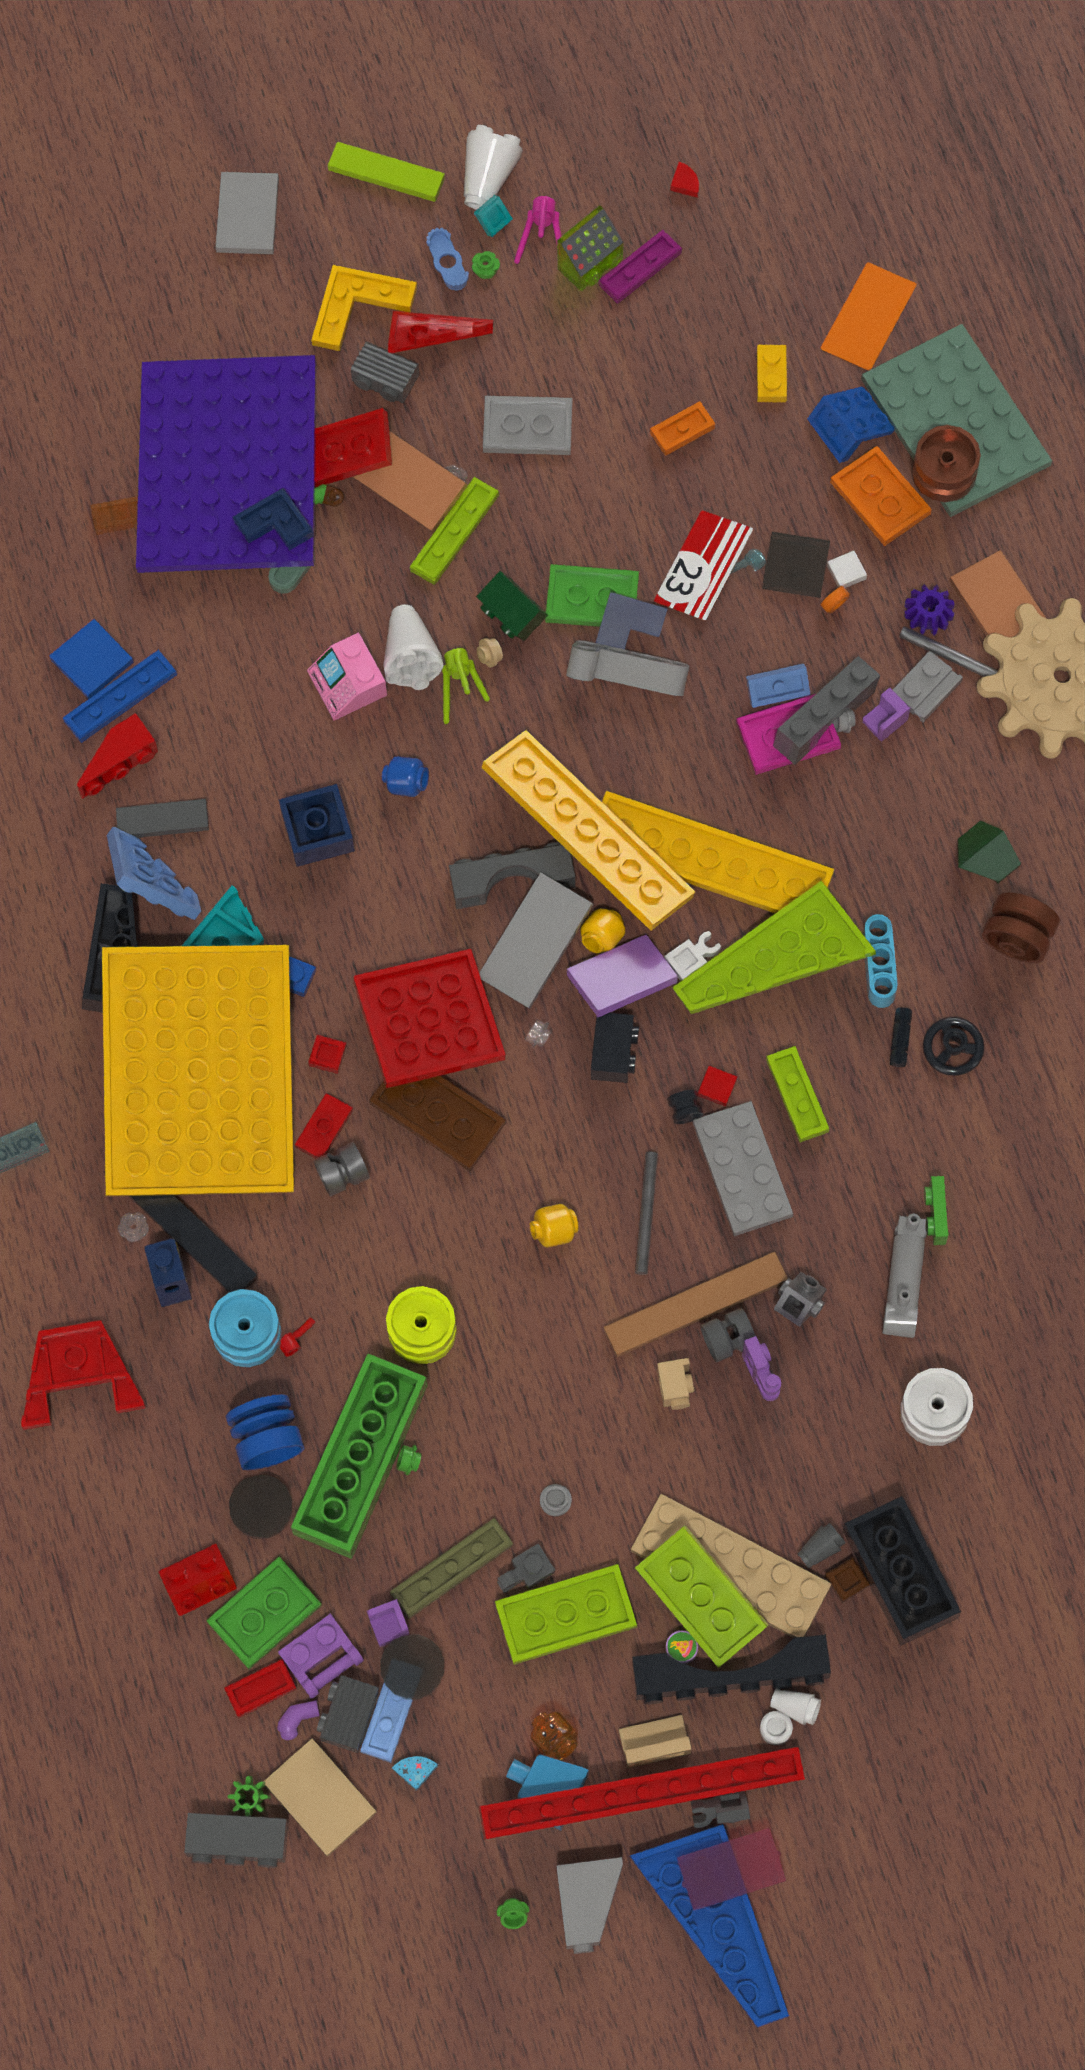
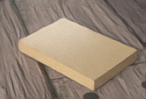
(319, 1797)

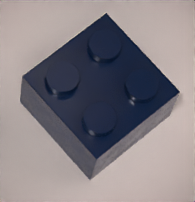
(316, 825)

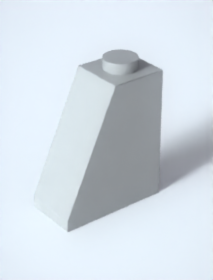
(586, 1900)

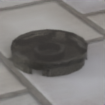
(260, 1506)
(412, 1667)

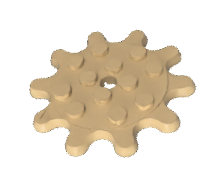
(1028, 679)

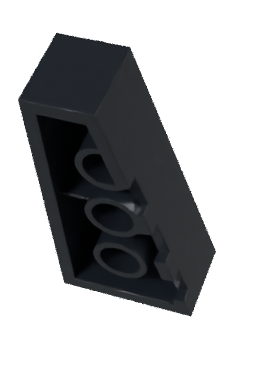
(112, 928)

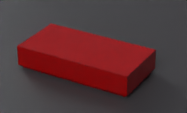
(260, 1688)

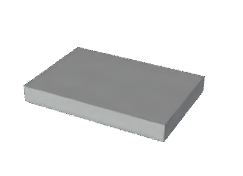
(247, 213)
(527, 425)

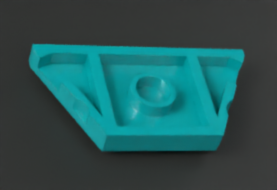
(226, 925)

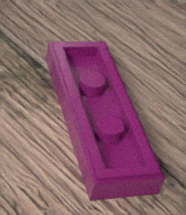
(640, 266)

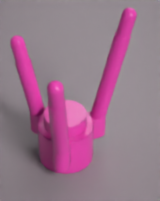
(542, 215)

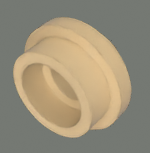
(489, 652)

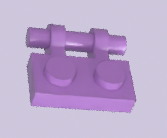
(757, 1361)

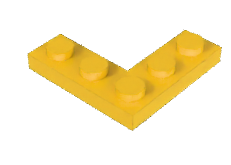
(352, 285)

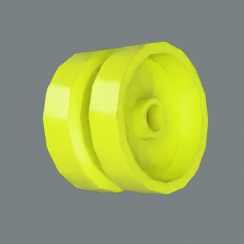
(416, 1307)

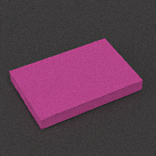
(760, 730)

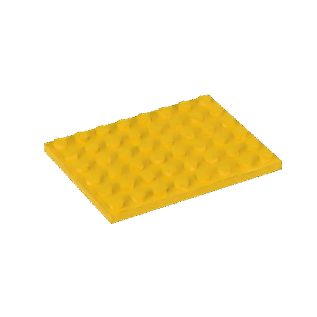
(197, 1070)

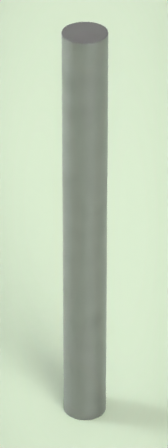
(946, 652)
(646, 1213)

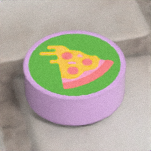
(682, 1647)

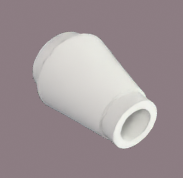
(796, 1705)

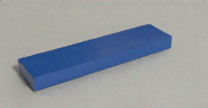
(119, 696)

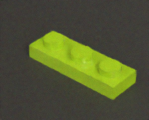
(797, 1094)

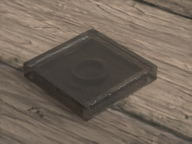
(796, 564)

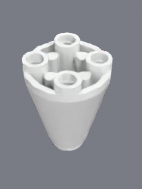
(488, 164)
(410, 651)

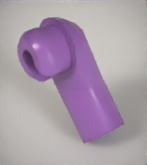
(292, 1717)

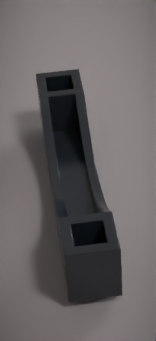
(798, 1661)

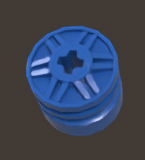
(265, 1432)

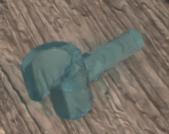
(753, 558)

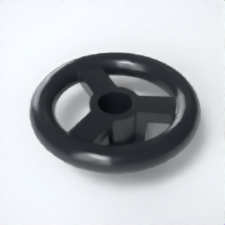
(958, 1036)

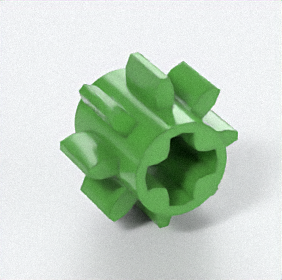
(240, 1796)

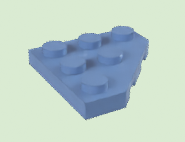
(152, 879)

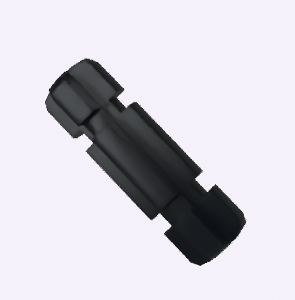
(901, 1037)

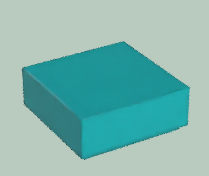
(493, 215)

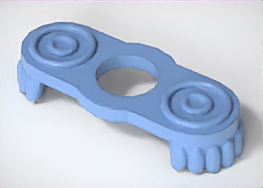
(440, 246)

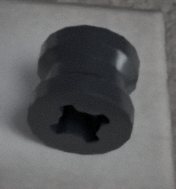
(685, 1106)

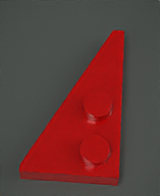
(422, 330)

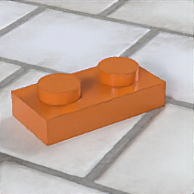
(682, 428)

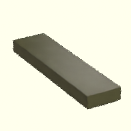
(451, 1568)

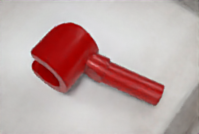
(289, 1341)

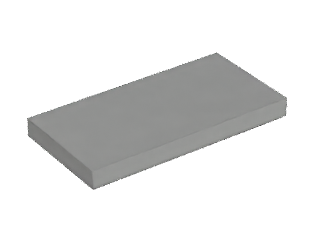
(535, 940)

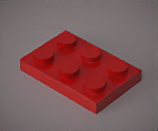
(352, 447)

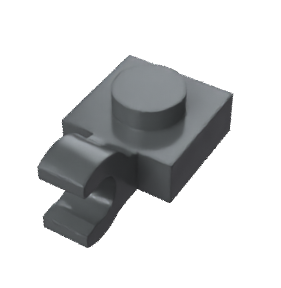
(530, 1569)
(724, 1808)

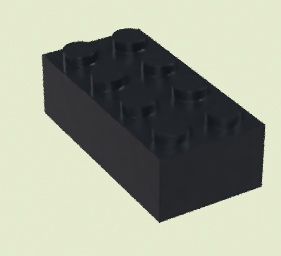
(901, 1571)

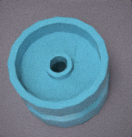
(228, 1322)

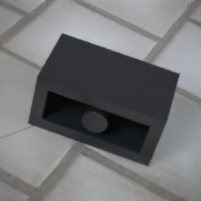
(612, 1048)

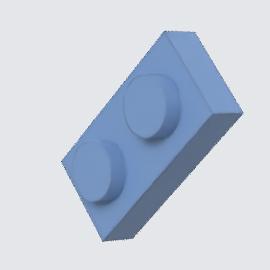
(778, 685)

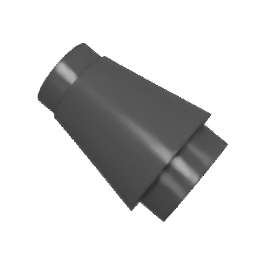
(821, 1545)

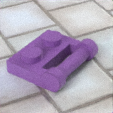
(315, 1647)

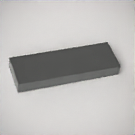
(163, 818)

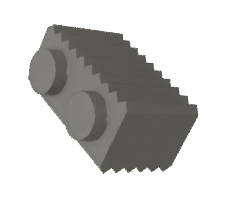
(384, 373)
(348, 1713)

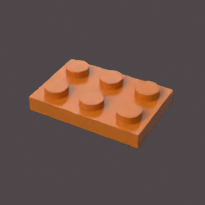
(880, 495)

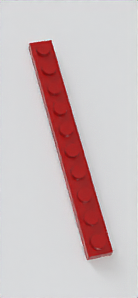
(641, 1793)

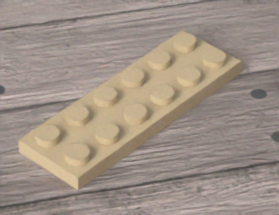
(774, 1586)

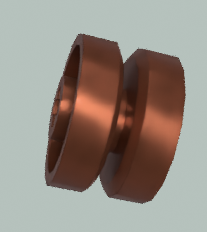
(946, 463)
(1021, 927)

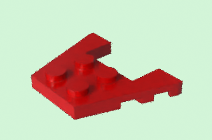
(75, 1359)

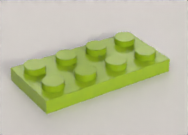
(701, 1596)
(565, 1614)

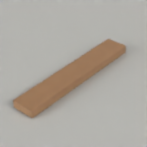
(695, 1304)

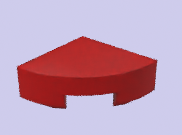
(685, 181)

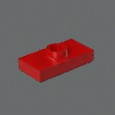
(324, 1126)

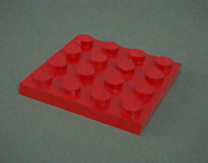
(428, 1018)

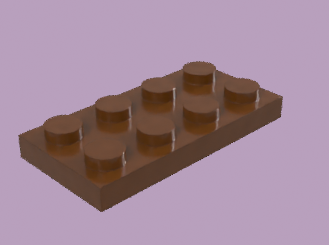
(441, 1117)

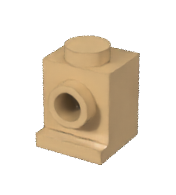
(674, 1383)

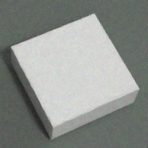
(847, 570)

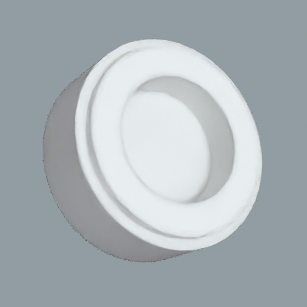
(776, 1728)

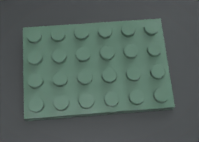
(955, 386)

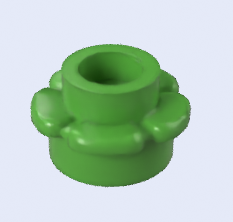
(485, 271)
(408, 1459)
(513, 1913)

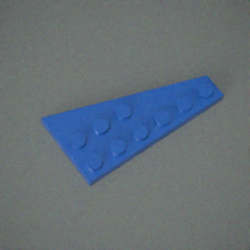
(722, 1932)

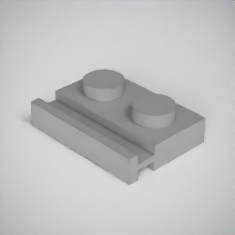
(927, 685)

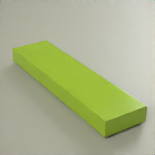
(386, 171)
(454, 531)

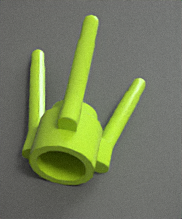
(459, 666)

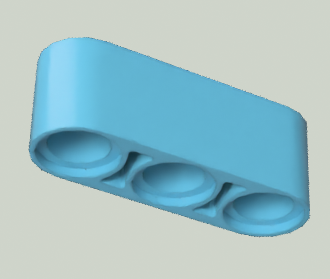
(877, 974)

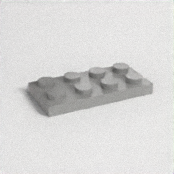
(742, 1168)

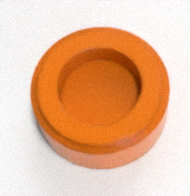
(835, 599)

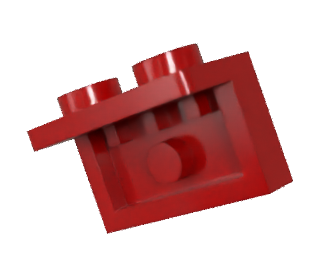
(197, 1580)

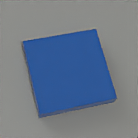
(91, 659)

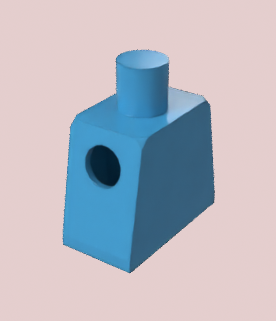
(546, 1776)

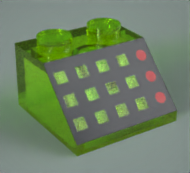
(589, 249)

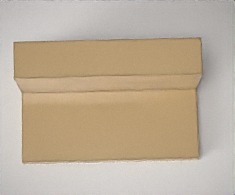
(655, 1741)

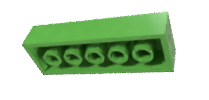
(359, 1456)

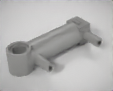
(905, 1277)

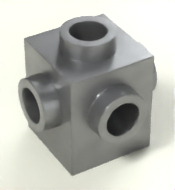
(800, 1298)

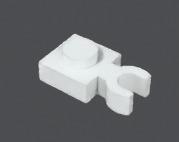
(690, 957)

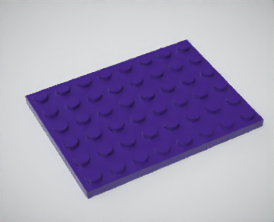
(215, 445)

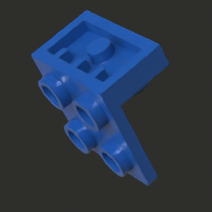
(847, 420)

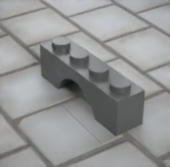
(808, 724)
(475, 879)

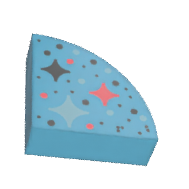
(415, 1770)

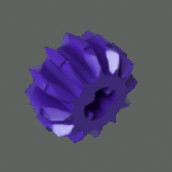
(929, 599)

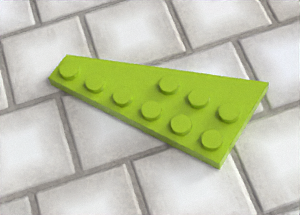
(792, 944)

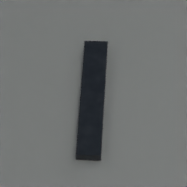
(197, 1241)

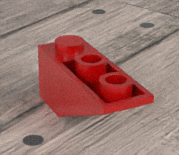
(120, 751)

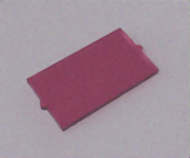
(731, 1869)

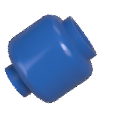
(405, 776)

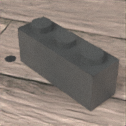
(236, 1839)

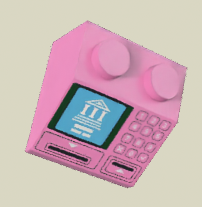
(347, 677)

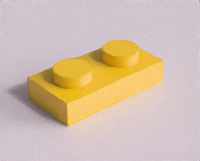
(771, 373)

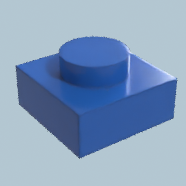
(300, 976)

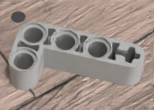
(626, 667)

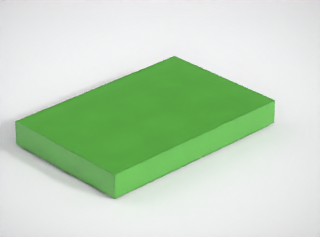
(581, 593)
(264, 1613)

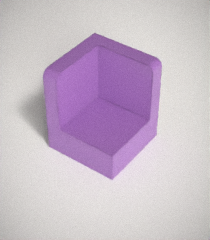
(887, 716)
(387, 1622)

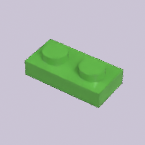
(937, 1223)

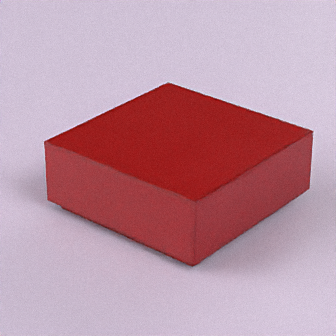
(327, 1054)
(717, 1086)

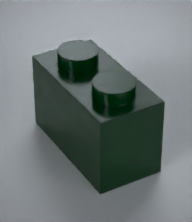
(511, 606)

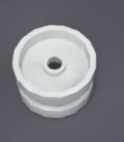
(933, 1425)

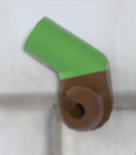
(328, 495)

